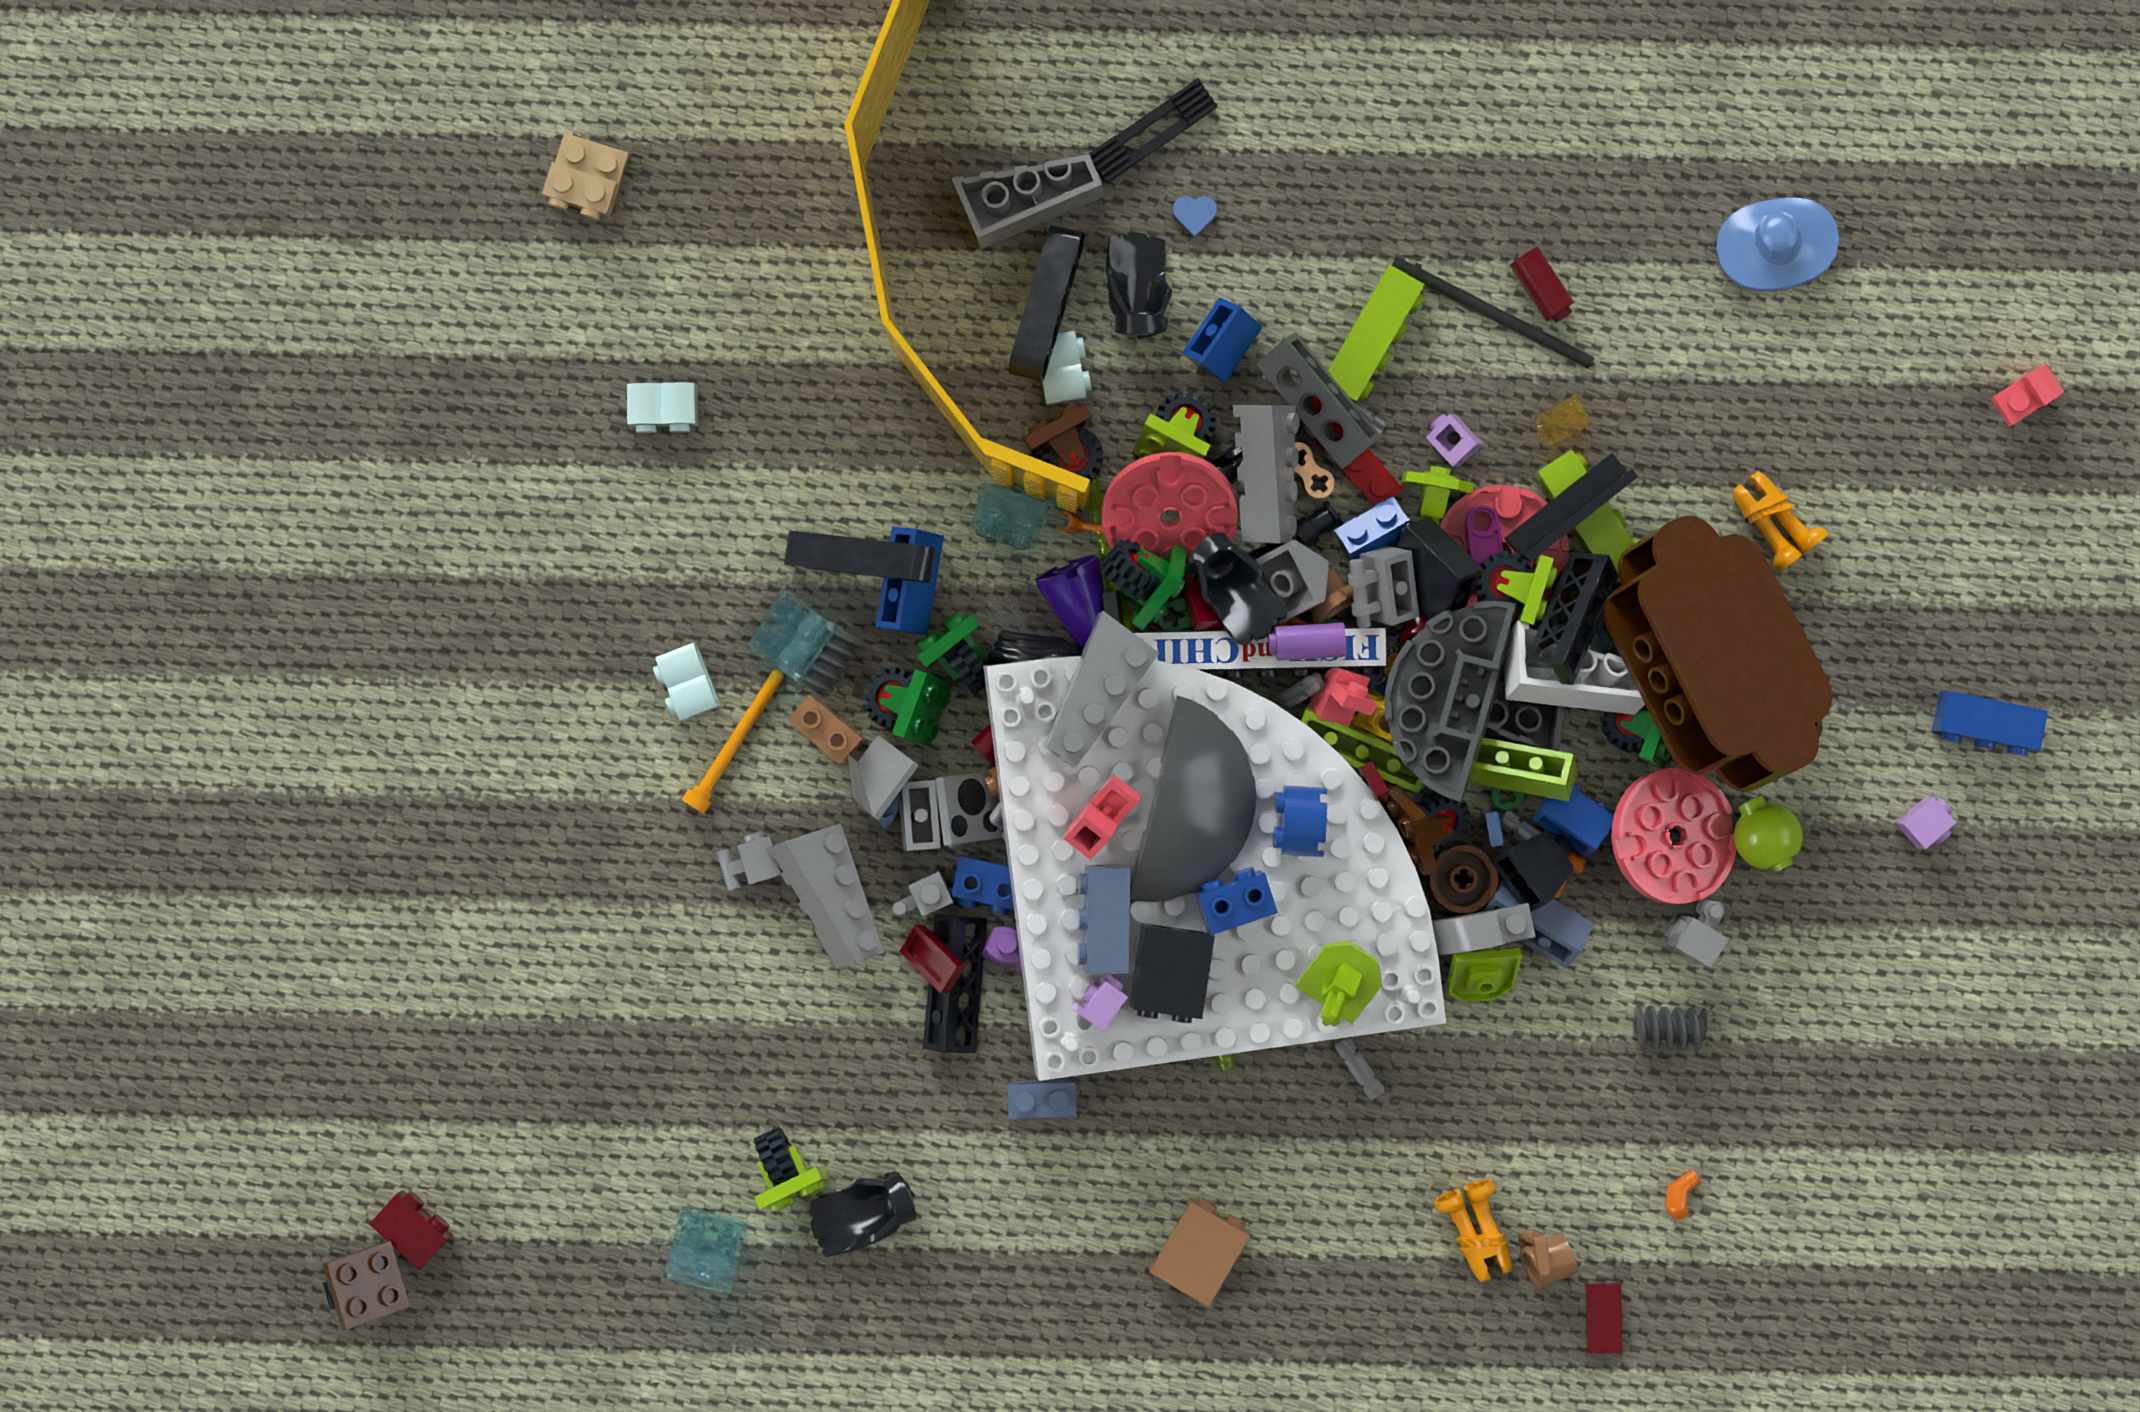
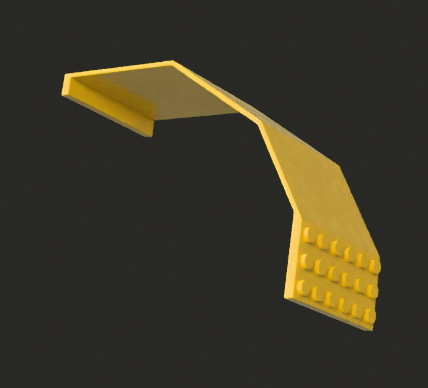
(861, 129)

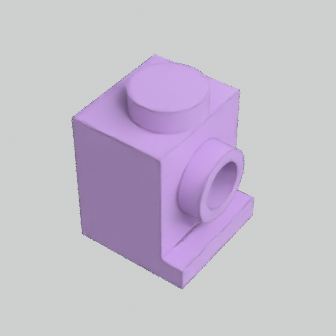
(1439, 438)
(1101, 1001)

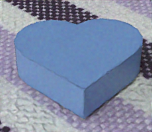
(1194, 213)

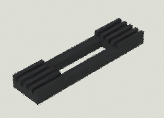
(1191, 102)

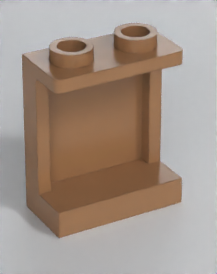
(826, 729)
(1200, 1251)

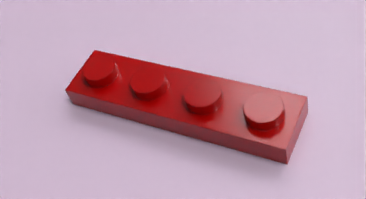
(1366, 471)

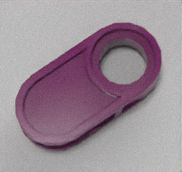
(1483, 543)

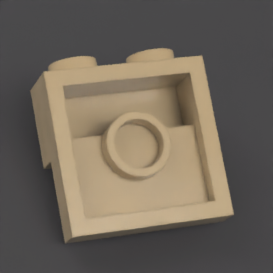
(585, 177)

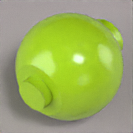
(1767, 834)

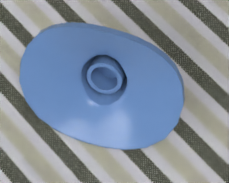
(1777, 244)

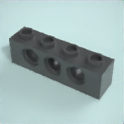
(1336, 404)

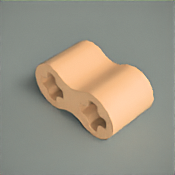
(1309, 470)

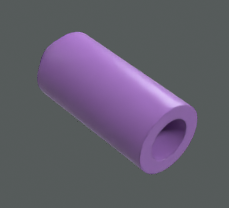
(1308, 641)

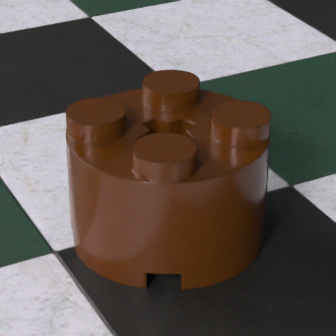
(1472, 894)

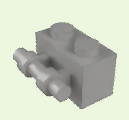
(1383, 587)
(920, 817)
(1698, 937)

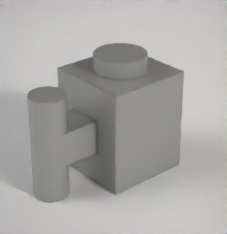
(754, 861)
(927, 894)

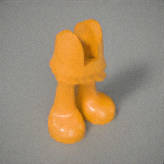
(1775, 504)
(1476, 1246)

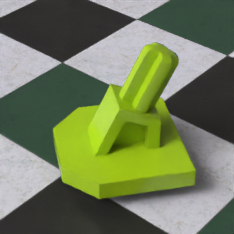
(1436, 490)
(1483, 974)
(1341, 980)

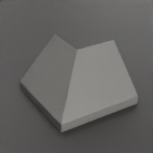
(1296, 576)
(879, 775)

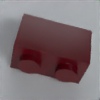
(411, 1228)

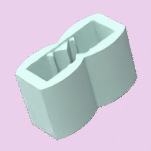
(1064, 376)
(662, 406)
(687, 682)

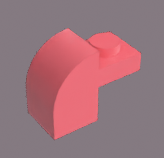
(2027, 394)
(1342, 697)
(1100, 816)

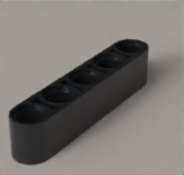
(1046, 303)
(860, 556)

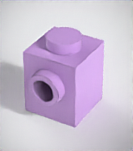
(1927, 822)

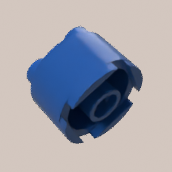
(1301, 822)

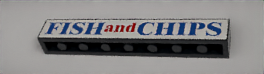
(1218, 652)

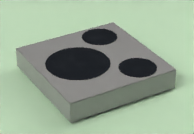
(966, 809)

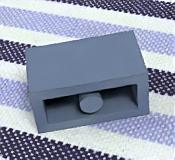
(1041, 1098)

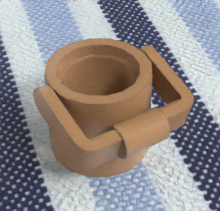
(1337, 599)
(1546, 1258)

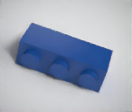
(908, 604)
(1989, 722)

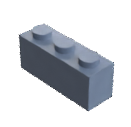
(1104, 919)
(1557, 928)

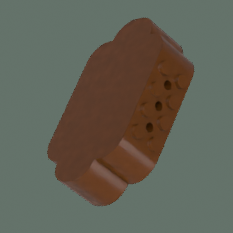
(1717, 654)

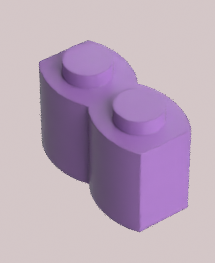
(1003, 948)

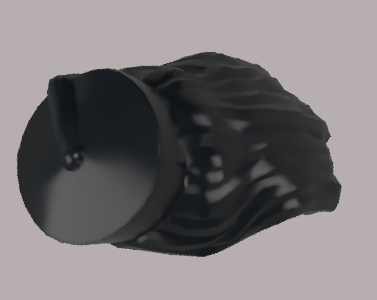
(1137, 284)
(1235, 589)
(1023, 647)
(861, 1213)

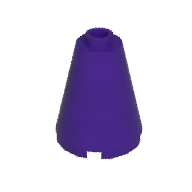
(1075, 595)

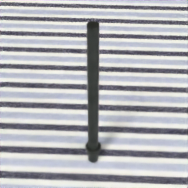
(1494, 313)

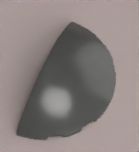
(1446, 691)
(1198, 807)

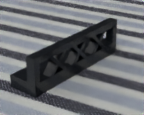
(1570, 508)
(1586, 613)
(942, 1009)

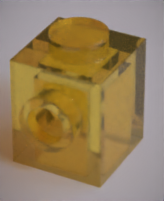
(1562, 421)

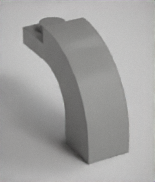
(1482, 929)

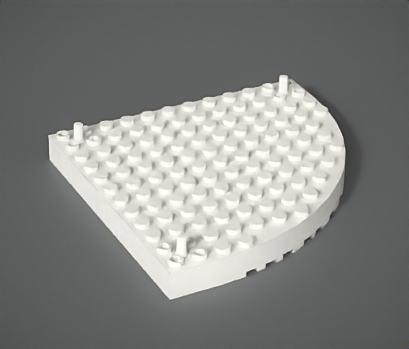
(1355, 892)

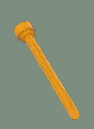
(700, 794)

